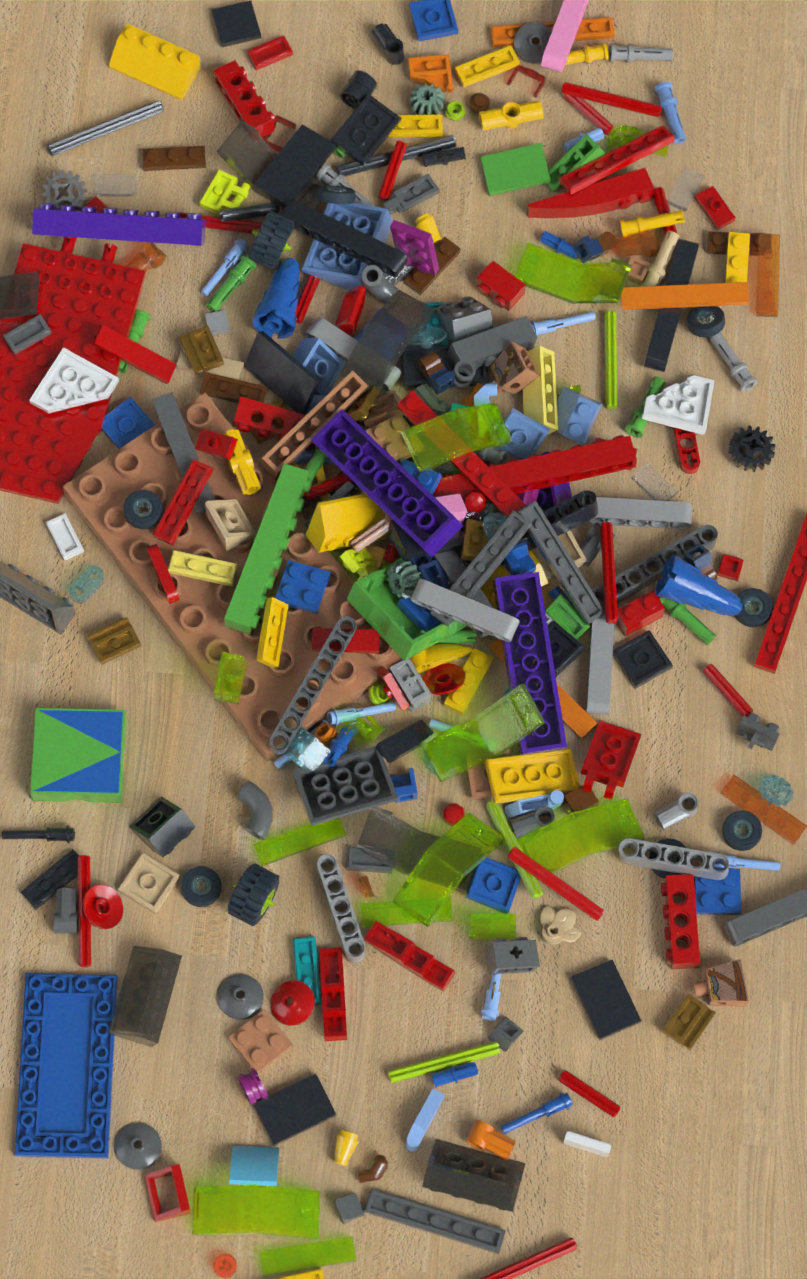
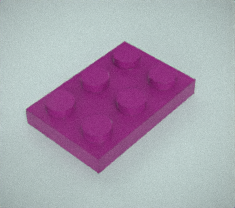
(416, 245)

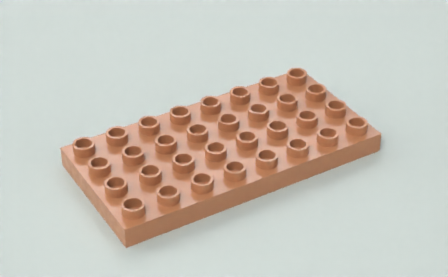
(199, 615)

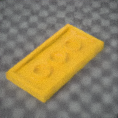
(531, 775)

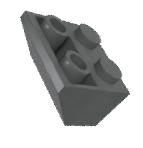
(464, 318)

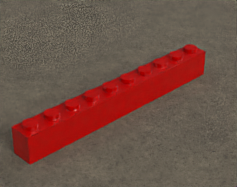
(552, 468)

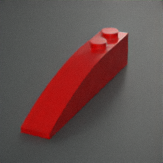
(597, 198)

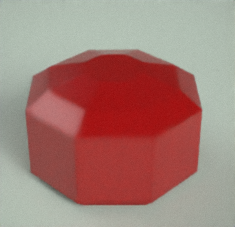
(474, 501)
(453, 814)

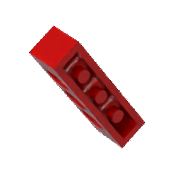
(243, 97)
(268, 413)
(684, 887)

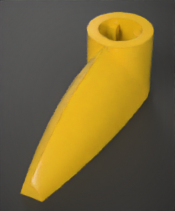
(439, 654)

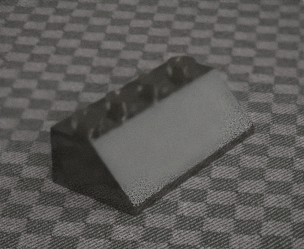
(145, 995)
(473, 1175)

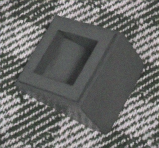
(506, 1034)
(349, 1208)

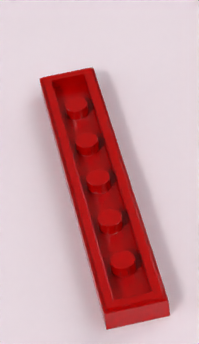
(616, 159)

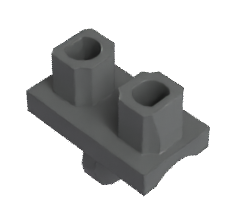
(757, 733)

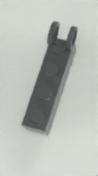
(487, 346)

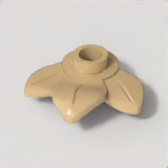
(559, 922)

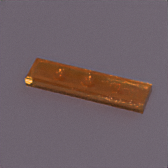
(768, 275)
(773, 817)

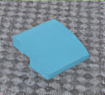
(254, 1165)

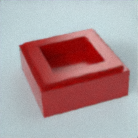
(730, 567)

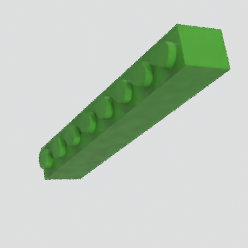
(267, 549)

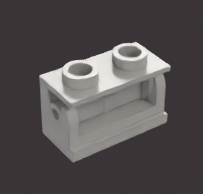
(411, 684)

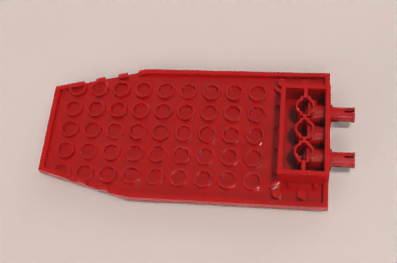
(74, 299)

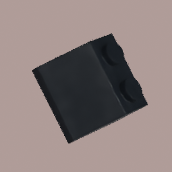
(162, 826)

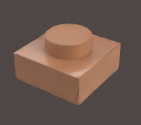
(638, 270)

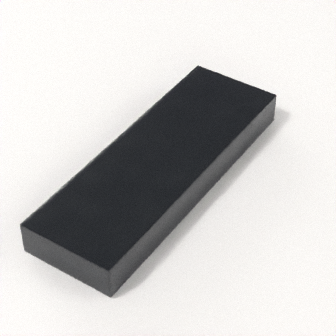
(404, 741)
(54, 878)

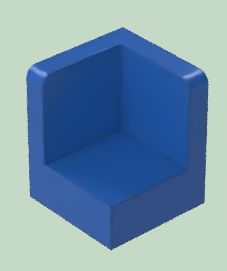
(519, 560)
(405, 786)

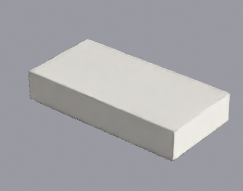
(64, 536)
(587, 1144)

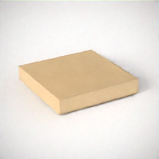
(149, 883)

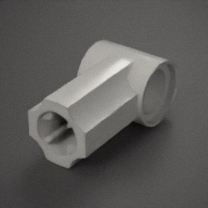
(676, 812)

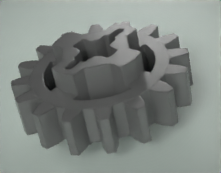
(71, 184)

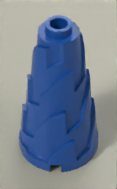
(279, 303)
(688, 585)

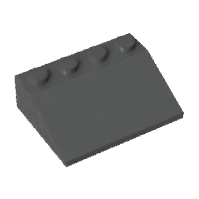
(34, 599)
(348, 787)

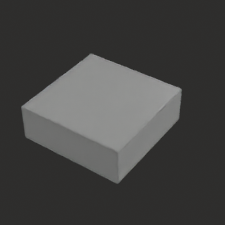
(217, 322)

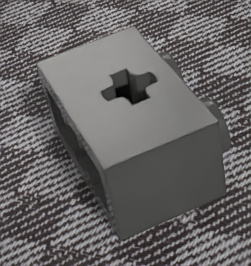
(502, 959)

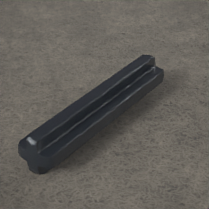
(248, 211)

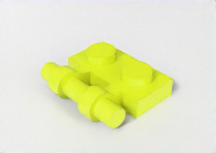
(220, 190)
(359, 562)

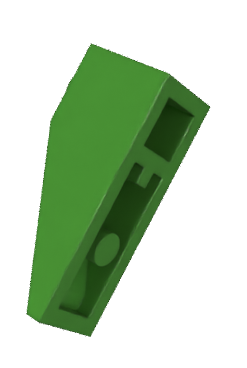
(581, 154)

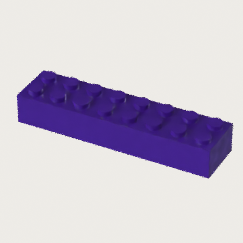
(119, 226)
(387, 483)
(530, 657)

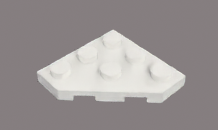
(72, 383)
(682, 405)

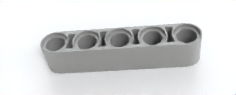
(343, 345)
(643, 513)
(465, 610)
(600, 667)
(683, 866)
(341, 898)

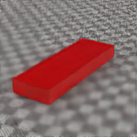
(362, 642)

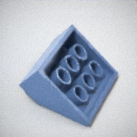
(336, 266)

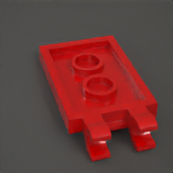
(609, 757)

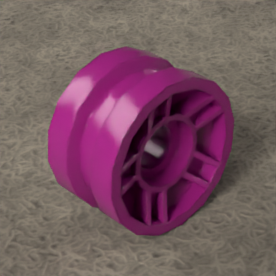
(252, 1086)

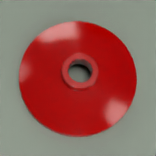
(444, 678)
(109, 903)
(302, 1003)

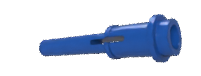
(548, 1108)

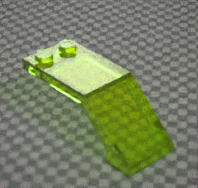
(572, 279)
(455, 435)
(484, 735)
(582, 835)
(444, 868)
(256, 1211)

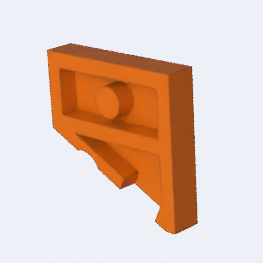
(431, 70)

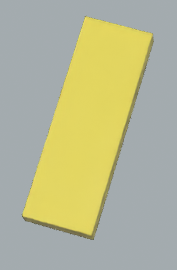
(202, 568)

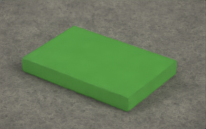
(515, 169)

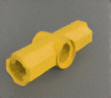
(499, 117)
(243, 466)

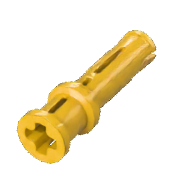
(588, 54)
(643, 224)

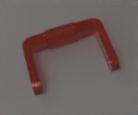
(530, 73)
(283, 121)

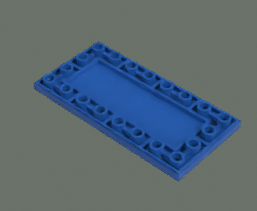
(66, 1066)

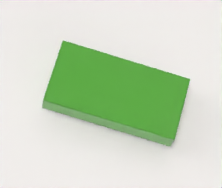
(567, 617)

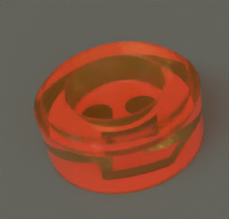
(366, 887)
(225, 1266)

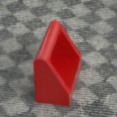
(351, 310)
(184, 1208)

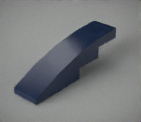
(429, 569)

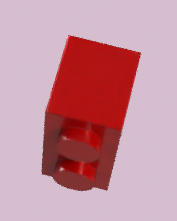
(500, 286)
(639, 613)

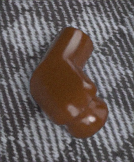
(376, 1171)

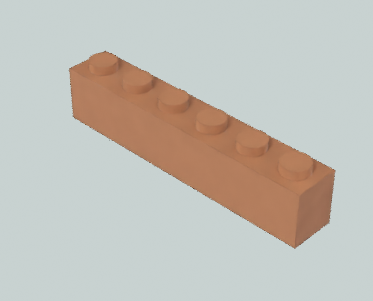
(300, 436)

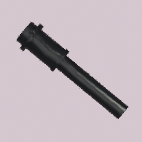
(50, 834)

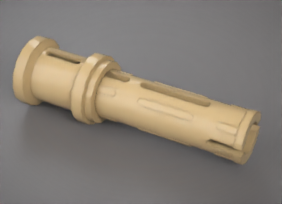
(657, 271)

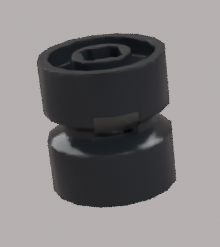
(358, 88)

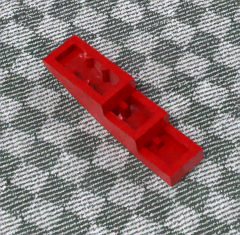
(409, 956)
(333, 994)

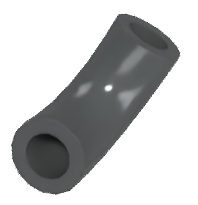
(377, 284)
(259, 808)

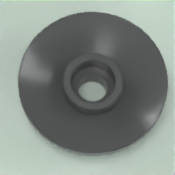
(523, 44)
(246, 1006)
(138, 1158)

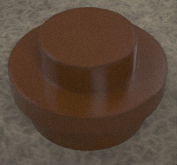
(479, 102)

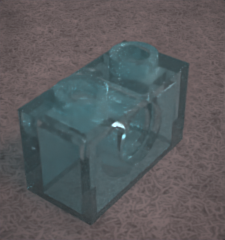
(307, 750)

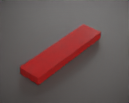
(134, 354)
(183, 502)

